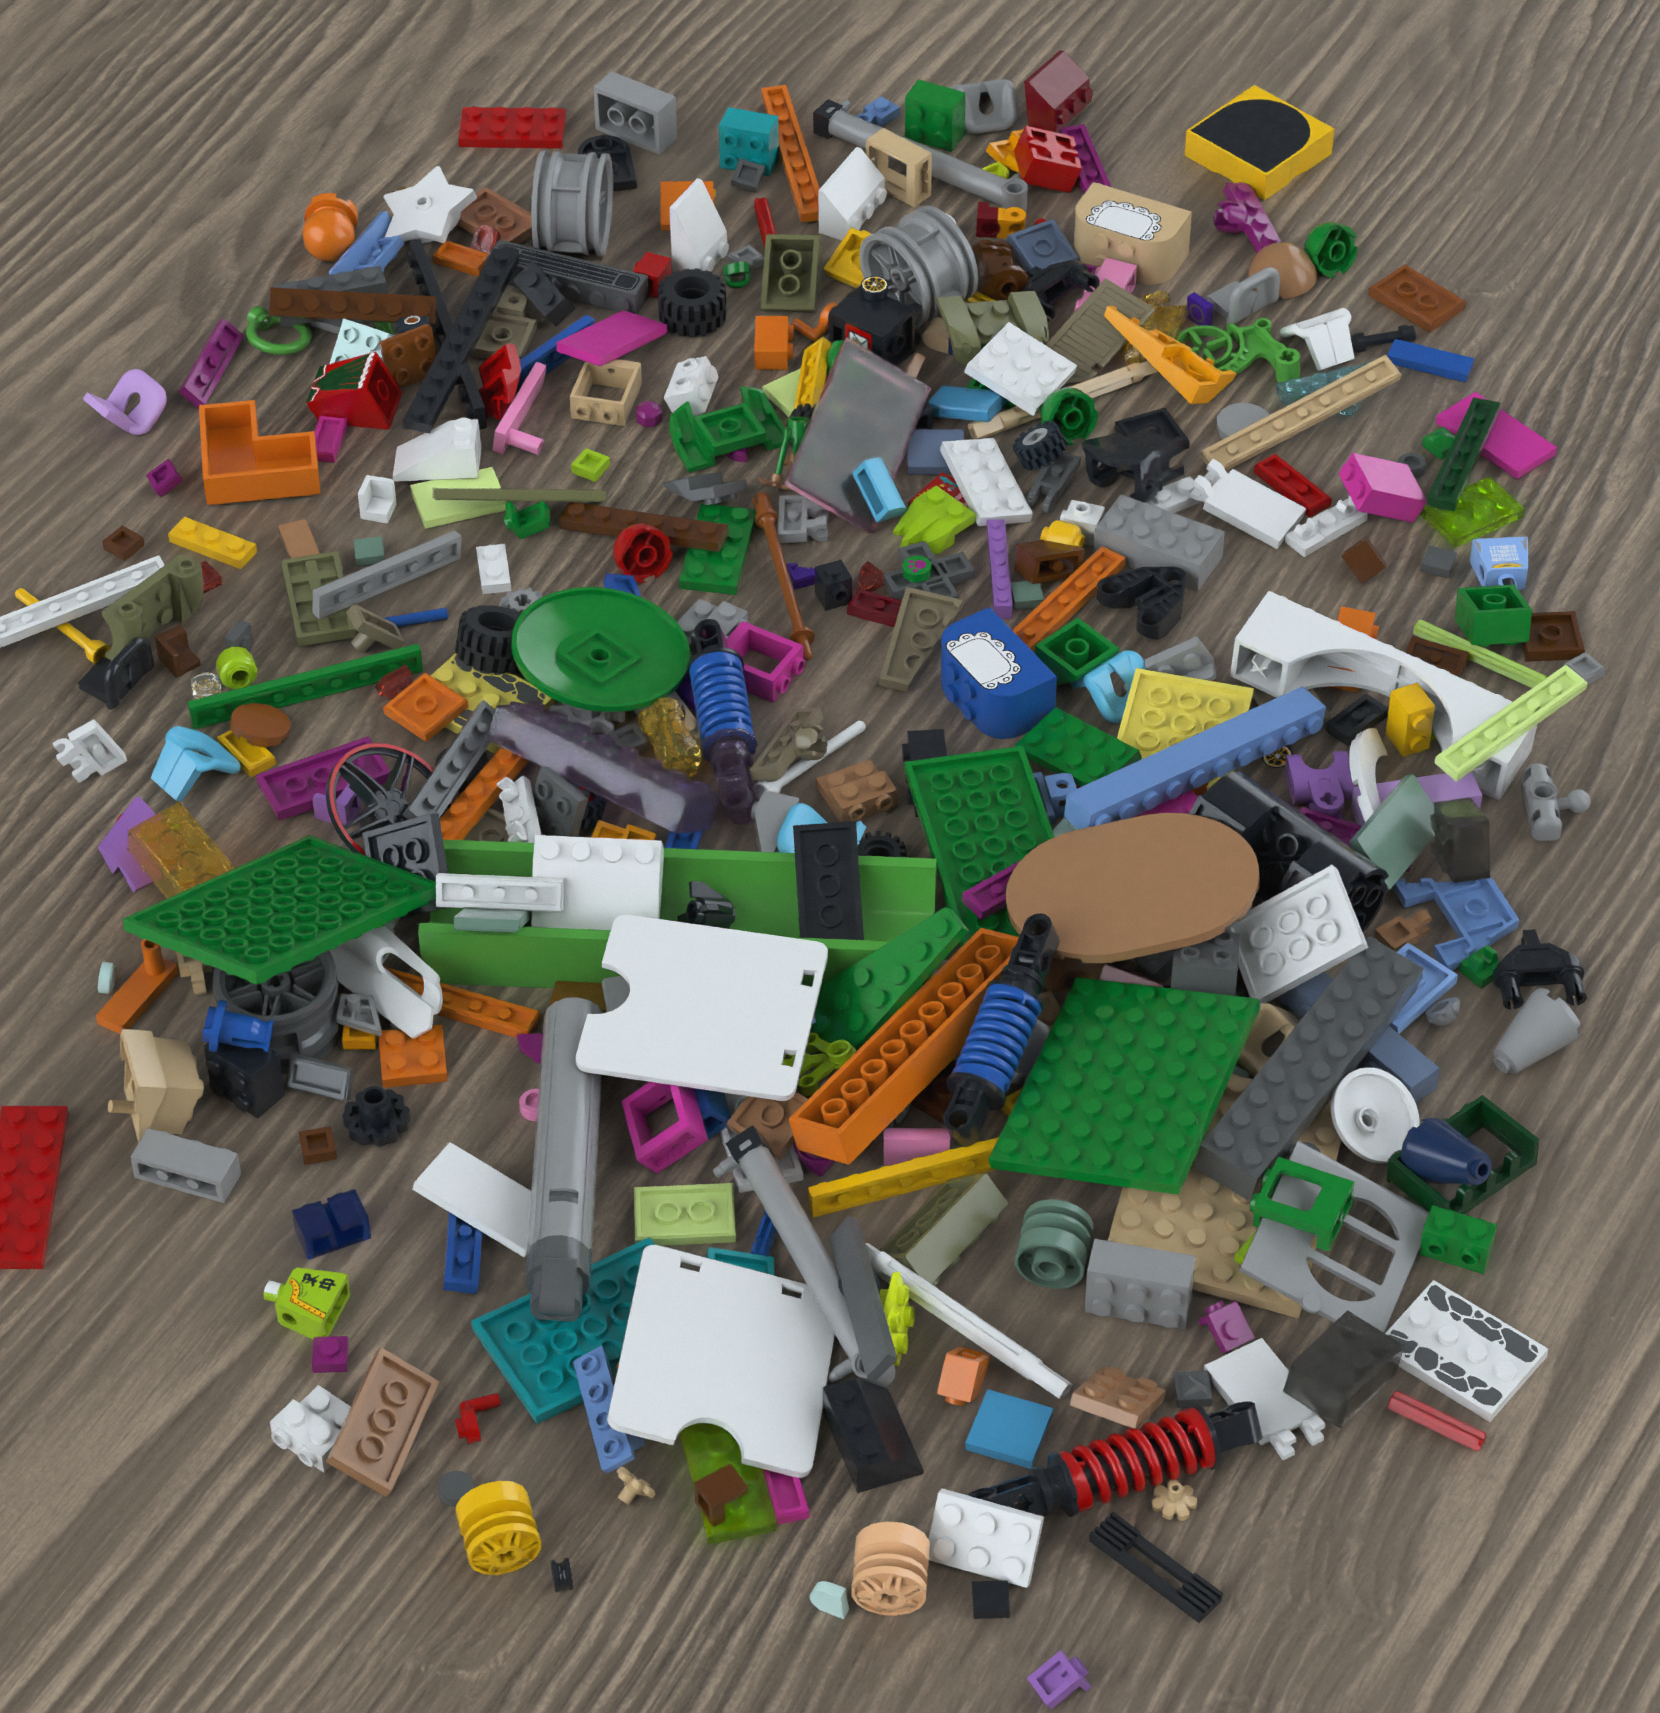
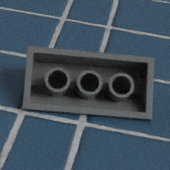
(363, 280)

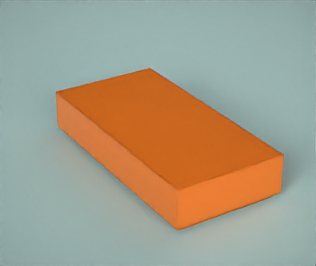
(460, 258)

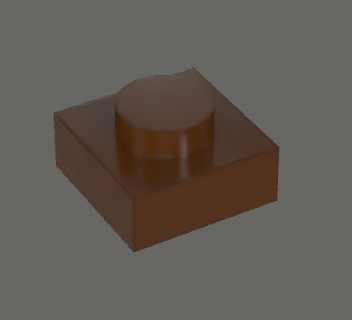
(123, 543)
(317, 1145)

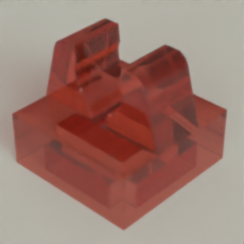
(395, 680)

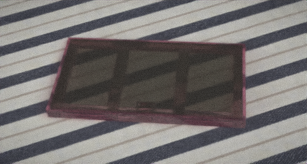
(860, 415)

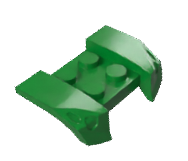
(725, 430)

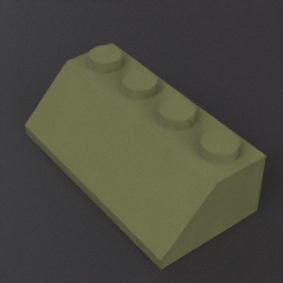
(946, 1225)

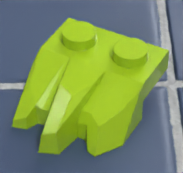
(934, 519)

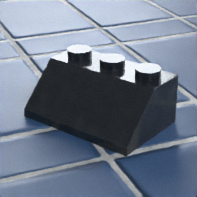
(869, 1434)

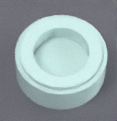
(107, 978)

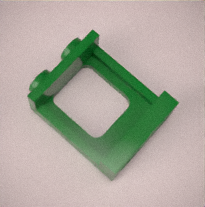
(1327, 1211)

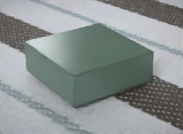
(368, 551)
(1026, 594)

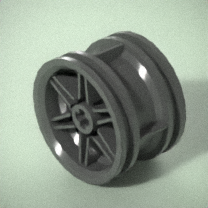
(298, 1001)

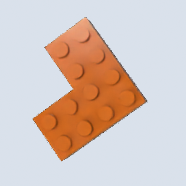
(249, 466)

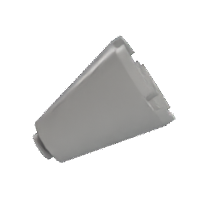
(1536, 1032)

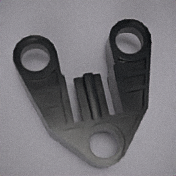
(1149, 589)

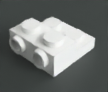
(310, 1427)

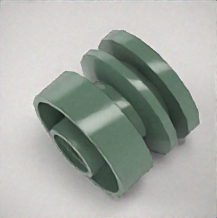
(1054, 1244)

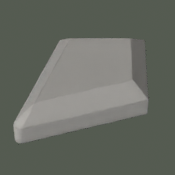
(359, 1013)

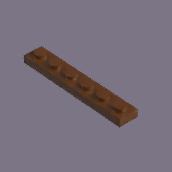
(349, 305)
(612, 521)

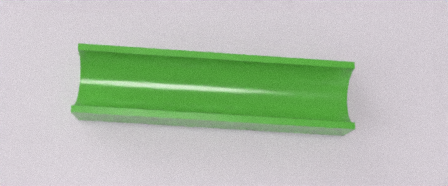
(759, 885)

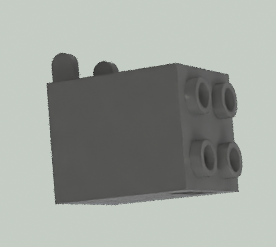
(1209, 966)

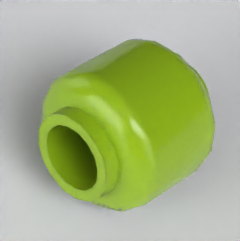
(236, 668)

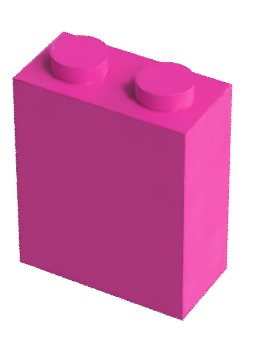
(1382, 487)

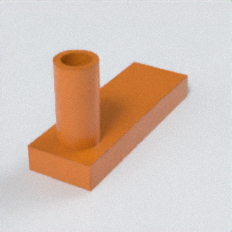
(138, 990)

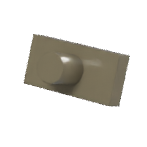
(372, 629)

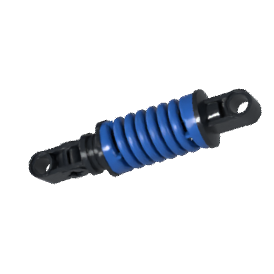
(1000, 1032)

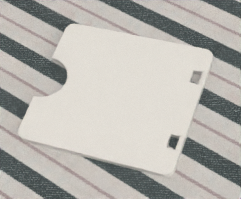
(705, 1008)
(723, 1354)

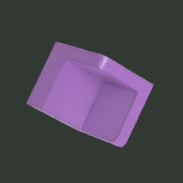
(347, 804)

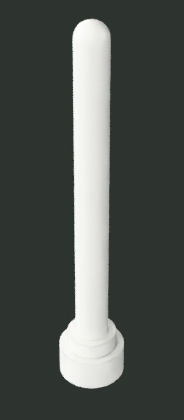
(803, 765)

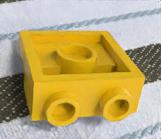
(845, 261)

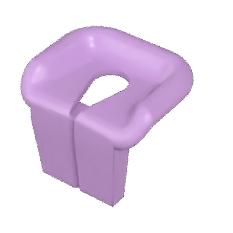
(147, 412)

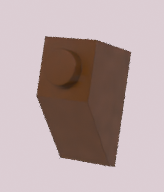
(1047, 560)

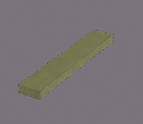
(511, 494)

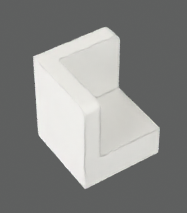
(377, 499)

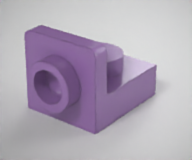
(1059, 1678)

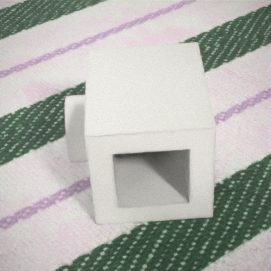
(1085, 516)

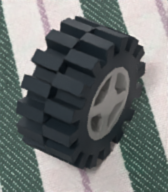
(1040, 445)

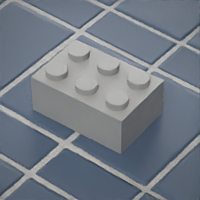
(635, 112)
(1139, 1284)

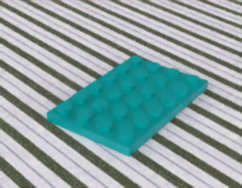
(540, 1353)

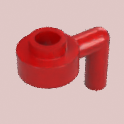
(467, 1425)

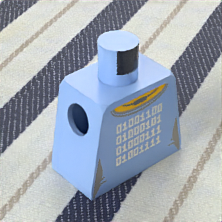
(1500, 561)

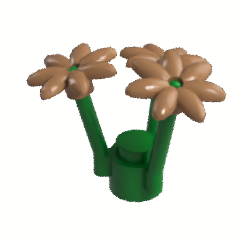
(794, 433)

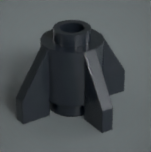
(708, 908)

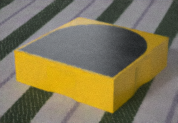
(1259, 141)

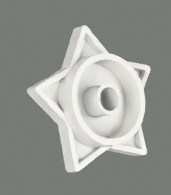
(428, 208)

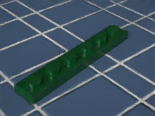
(1463, 454)

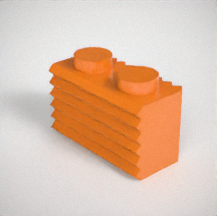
(772, 342)

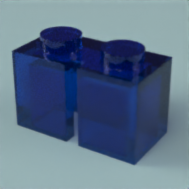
(331, 1225)

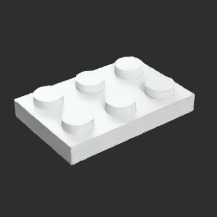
(984, 1537)

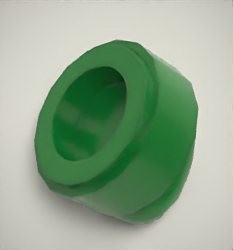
(735, 270)

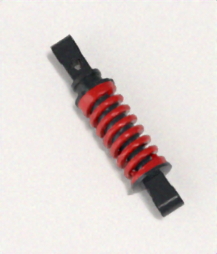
(1128, 1459)

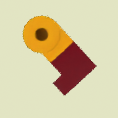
(999, 222)

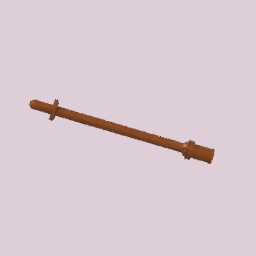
(766, 519)

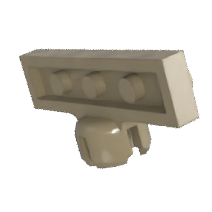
(794, 739)

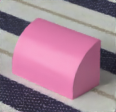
(910, 1143)

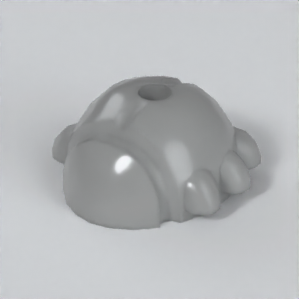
(1444, 1011)

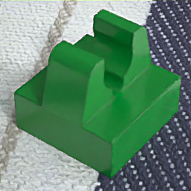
(1480, 966)

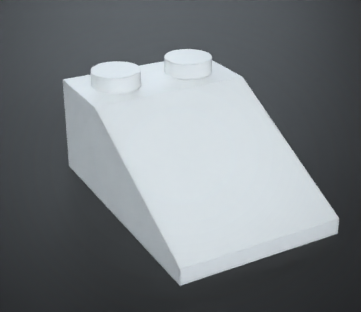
(696, 231)
(445, 453)

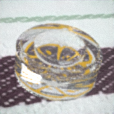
(205, 685)

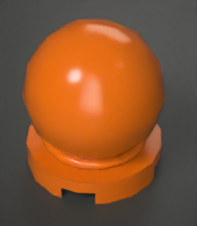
(329, 226)

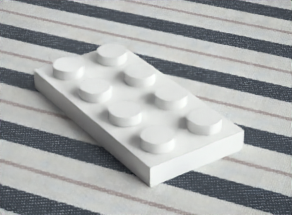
(986, 481)

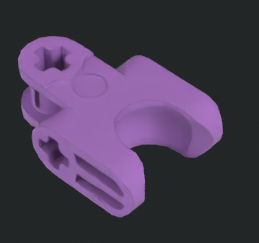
(1320, 788)

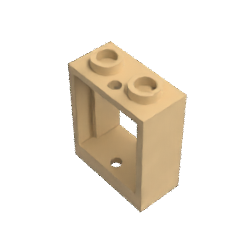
(914, 186)
(626, 376)

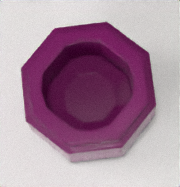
(648, 413)

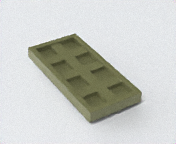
(300, 579)

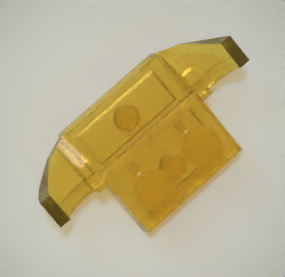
(1164, 318)

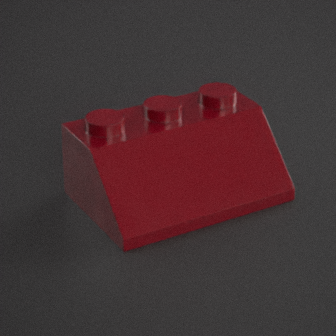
(1056, 93)

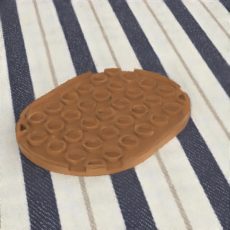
(1136, 885)

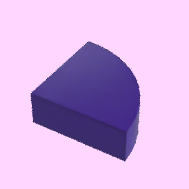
(800, 576)

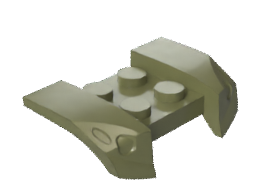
(977, 323)

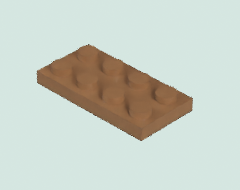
(382, 1422)

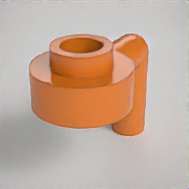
(816, 333)

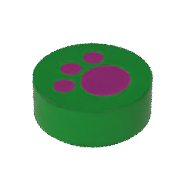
(916, 569)

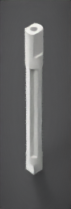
(970, 1324)

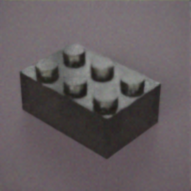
(1343, 1369)

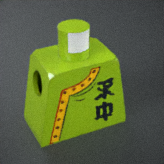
(309, 1300)

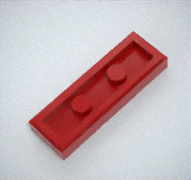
(1292, 484)

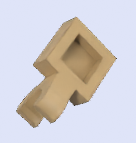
(195, 969)

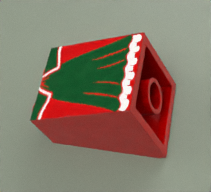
(356, 390)

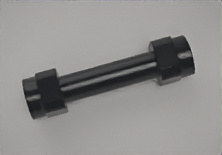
(1404, 333)

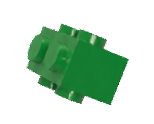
(1458, 1239)

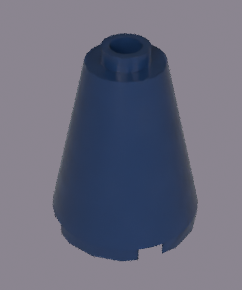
(1444, 1155)

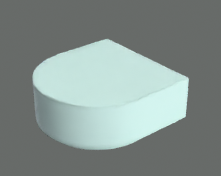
(830, 1598)

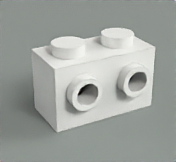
(692, 382)

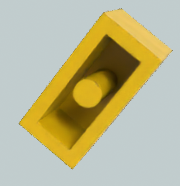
(1410, 719)

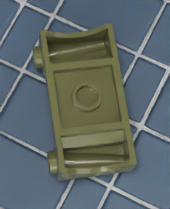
(166, 594)

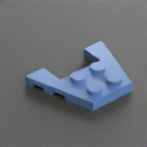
(1472, 908)

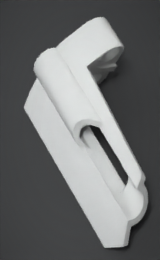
(361, 971)

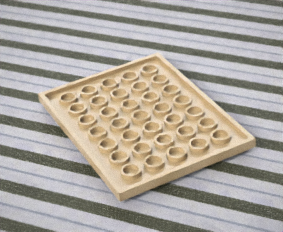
(1212, 1220)

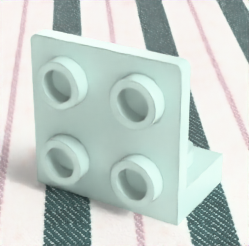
(357, 340)

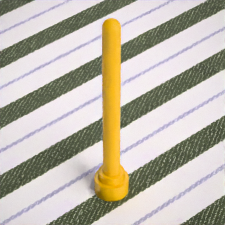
(93, 648)

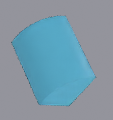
(879, 490)

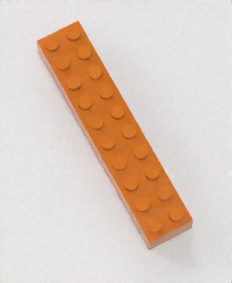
(901, 1054)

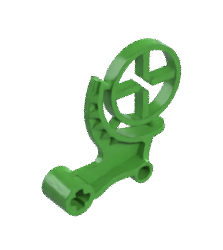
(1253, 343)

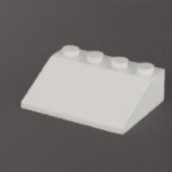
(600, 879)

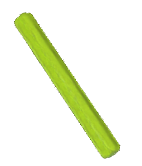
(1480, 654)

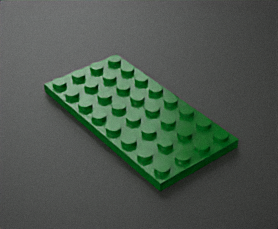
(977, 820)

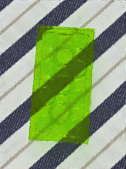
(711, 1448)

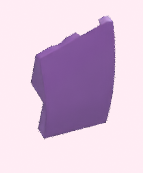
(115, 845)

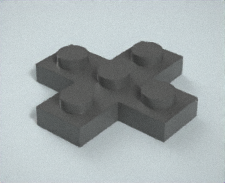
(944, 572)

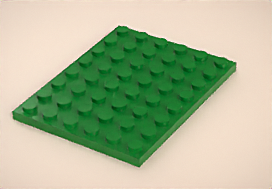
(282, 909)
(1125, 1085)

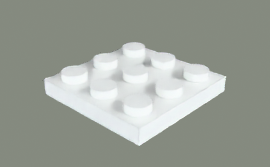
(1020, 368)

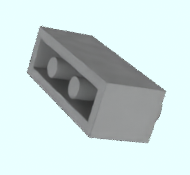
(186, 1165)

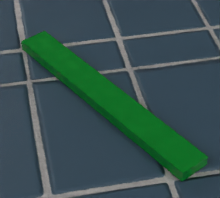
(305, 685)

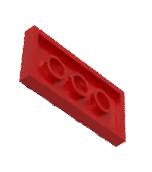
(512, 127)

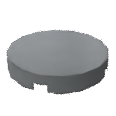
(1237, 417)

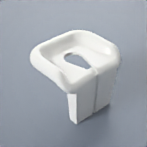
(1326, 337)

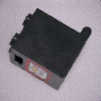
(880, 326)

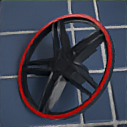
(385, 803)

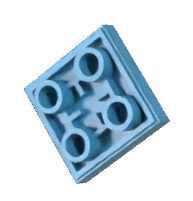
(1009, 1429)

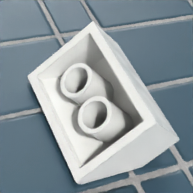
(850, 195)

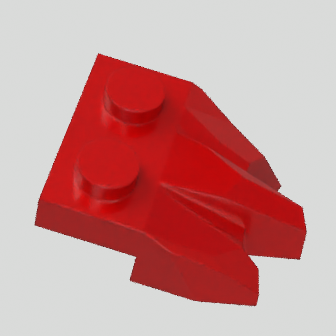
(499, 380)

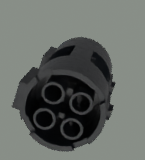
(1290, 844)

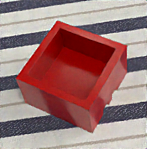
(1047, 159)

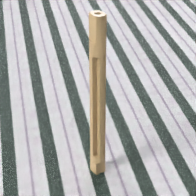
(1093, 387)

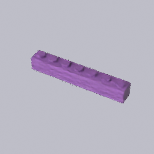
(999, 568)

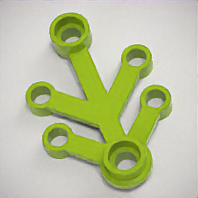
(832, 1057)

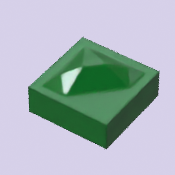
(1438, 442)

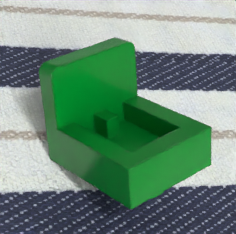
(528, 520)

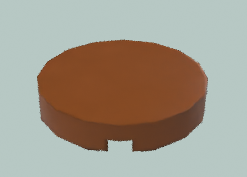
(260, 724)

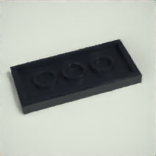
(828, 881)

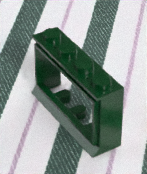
(1468, 1121)

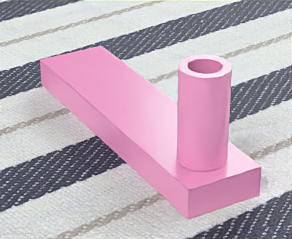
(507, 430)

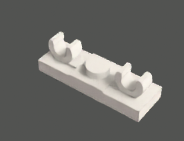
(1325, 527)
(519, 810)

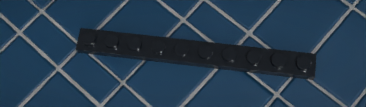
(424, 275)
(461, 341)

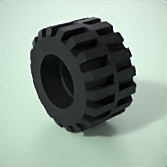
(692, 302)
(486, 638)

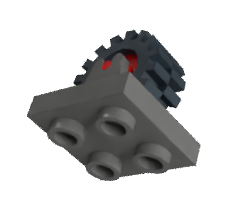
(565, 805)

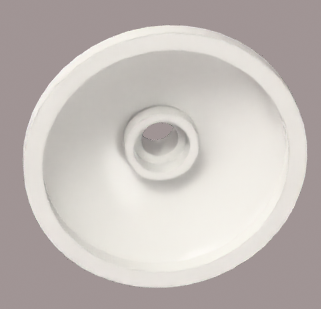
(1383, 1106)

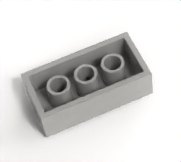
(1160, 539)

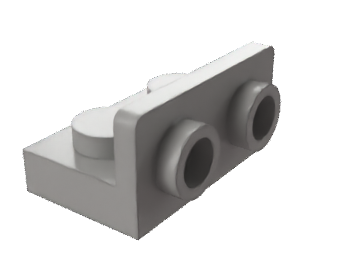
(1186, 660)

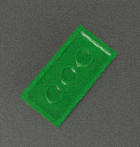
(723, 569)
(1076, 748)

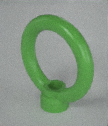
(259, 319)

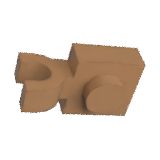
(1401, 931)

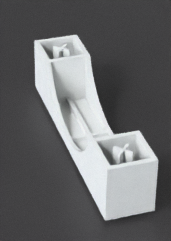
(1293, 645)

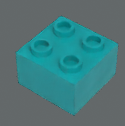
(750, 138)

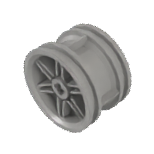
(572, 202)
(921, 260)

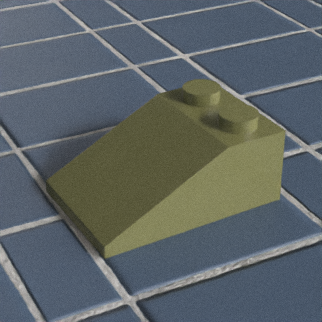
(791, 272)

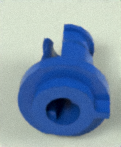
(235, 1029)

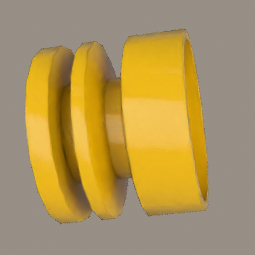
(498, 1527)

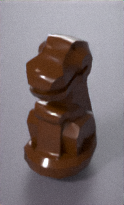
(996, 269)

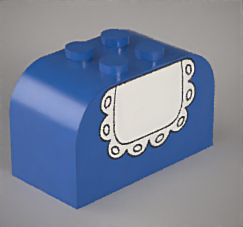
(995, 676)

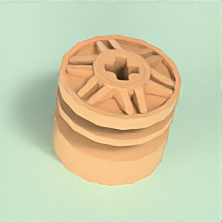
(890, 1568)

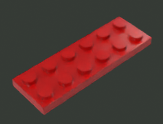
(29, 1176)

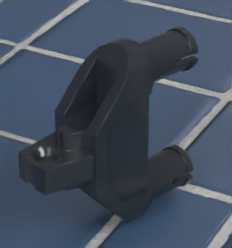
(1057, 281)
(1538, 965)

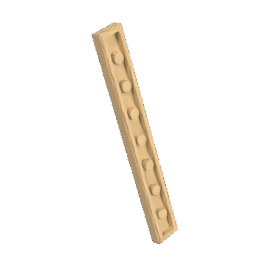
(1303, 413)

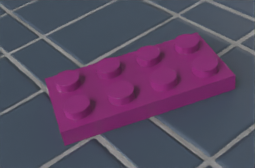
(293, 785)

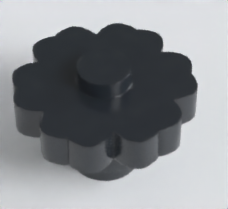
(376, 1116)

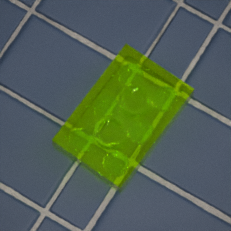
(1480, 510)

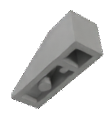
(769, 817)

